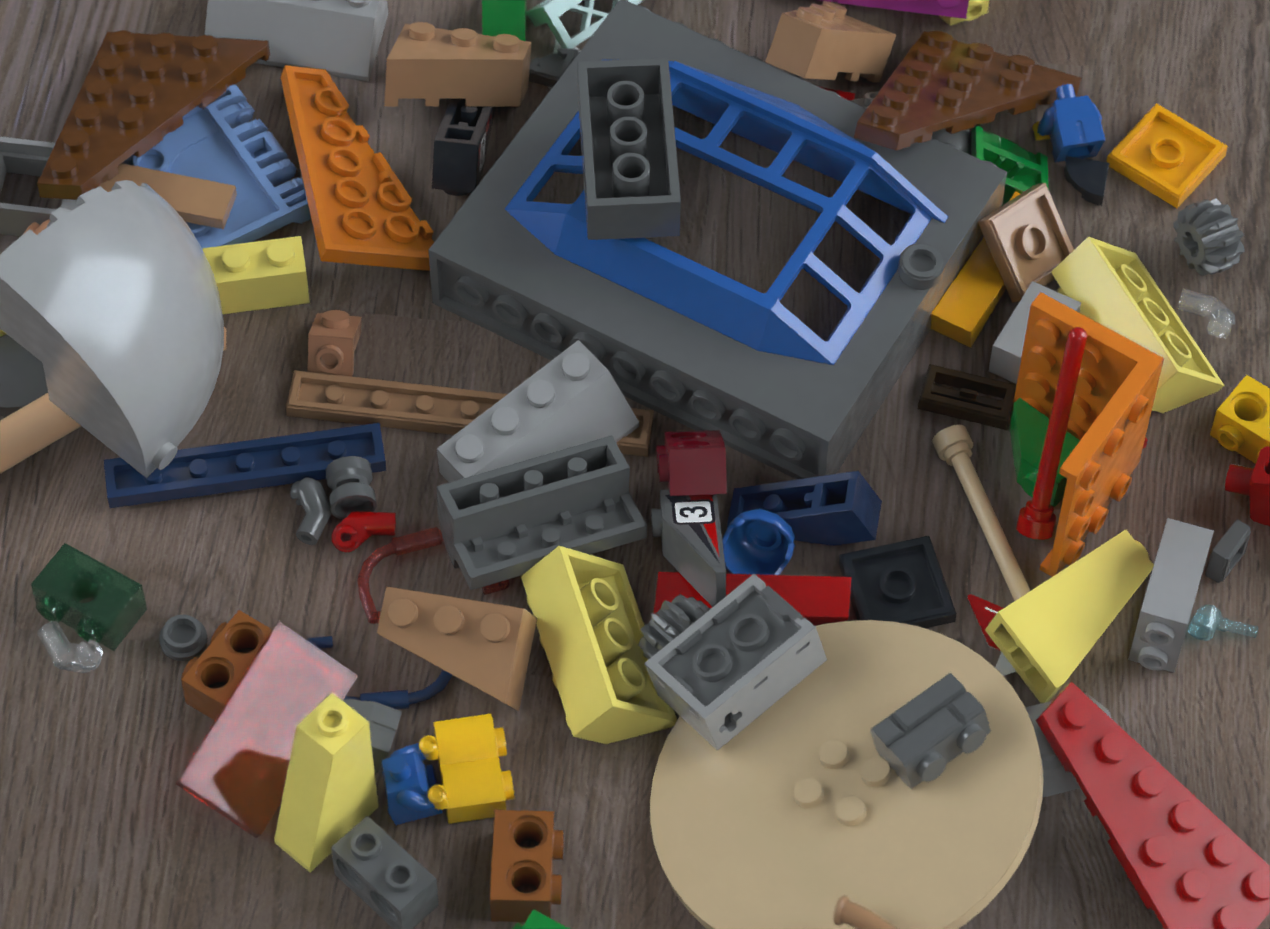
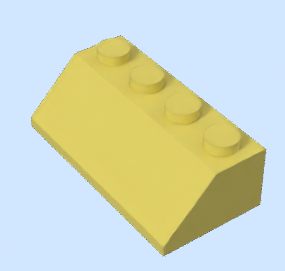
(1126, 299)
(592, 642)

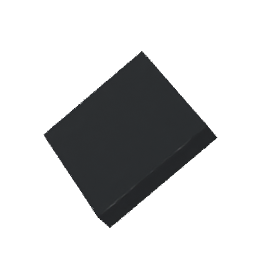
(899, 584)

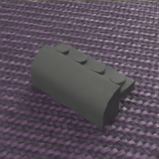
(519, 513)

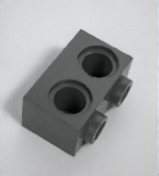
(384, 875)

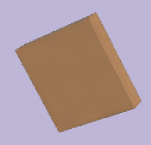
(1026, 240)

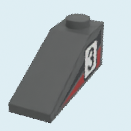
(693, 541)

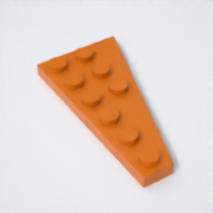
(351, 192)

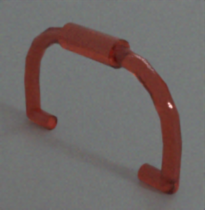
(403, 545)

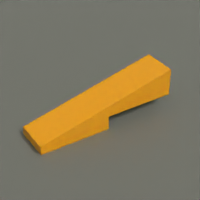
(970, 297)

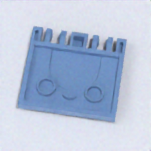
(226, 149)

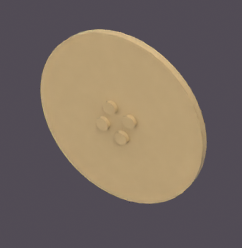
(815, 814)

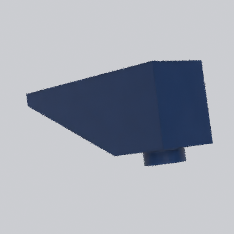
(819, 508)

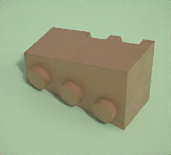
(457, 65)

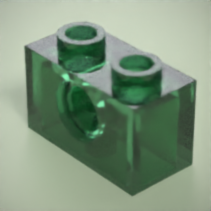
(76, 576)

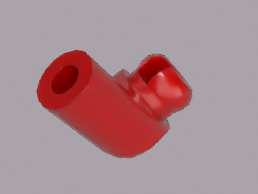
(360, 526)

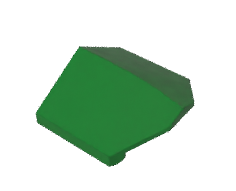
(1022, 166)

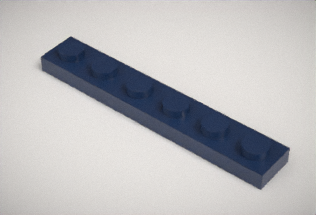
(243, 465)

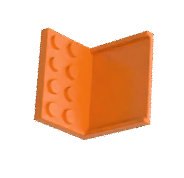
(1106, 415)

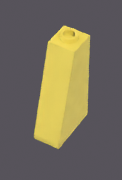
(1064, 617)
(326, 783)

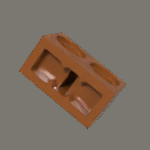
(222, 663)
(520, 866)

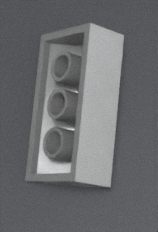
(306, 33)
(552, 410)

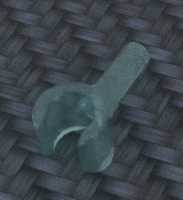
(1210, 618)

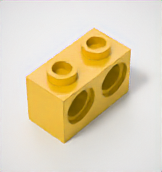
(1250, 402)

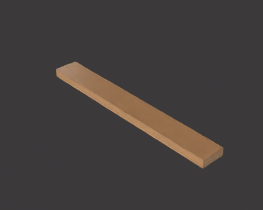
(412, 406)

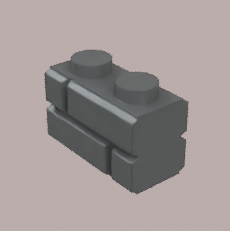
(931, 731)

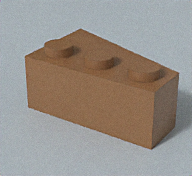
(826, 41)
(465, 637)

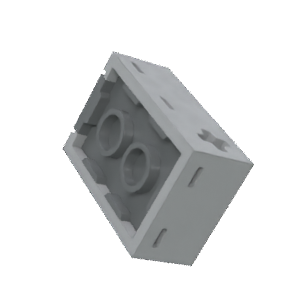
(736, 661)

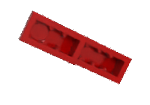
(814, 597)

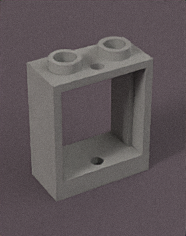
(25, 158)
(1170, 595)

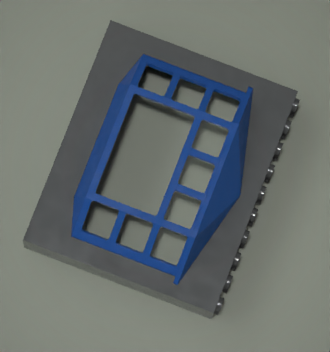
(680, 330)

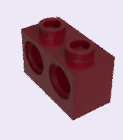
(693, 462)

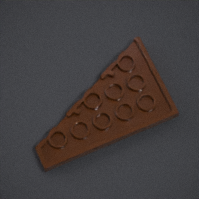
(954, 88)
(135, 98)

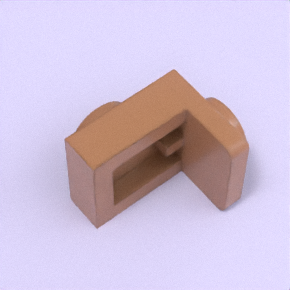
(333, 343)

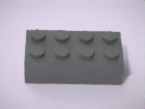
(628, 149)

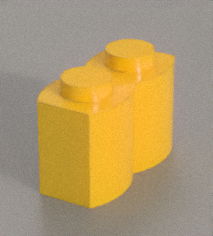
(472, 767)

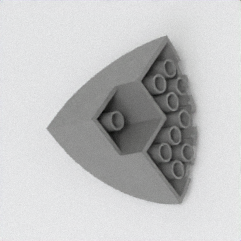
(119, 319)

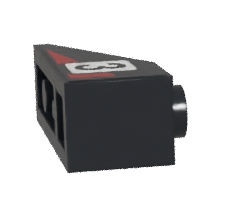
(461, 147)

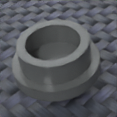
(183, 638)

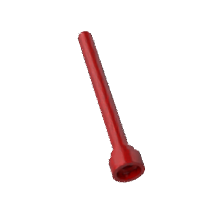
(1037, 518)

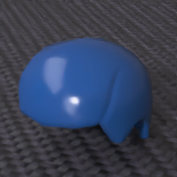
(757, 543)

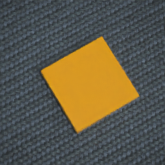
(1166, 155)

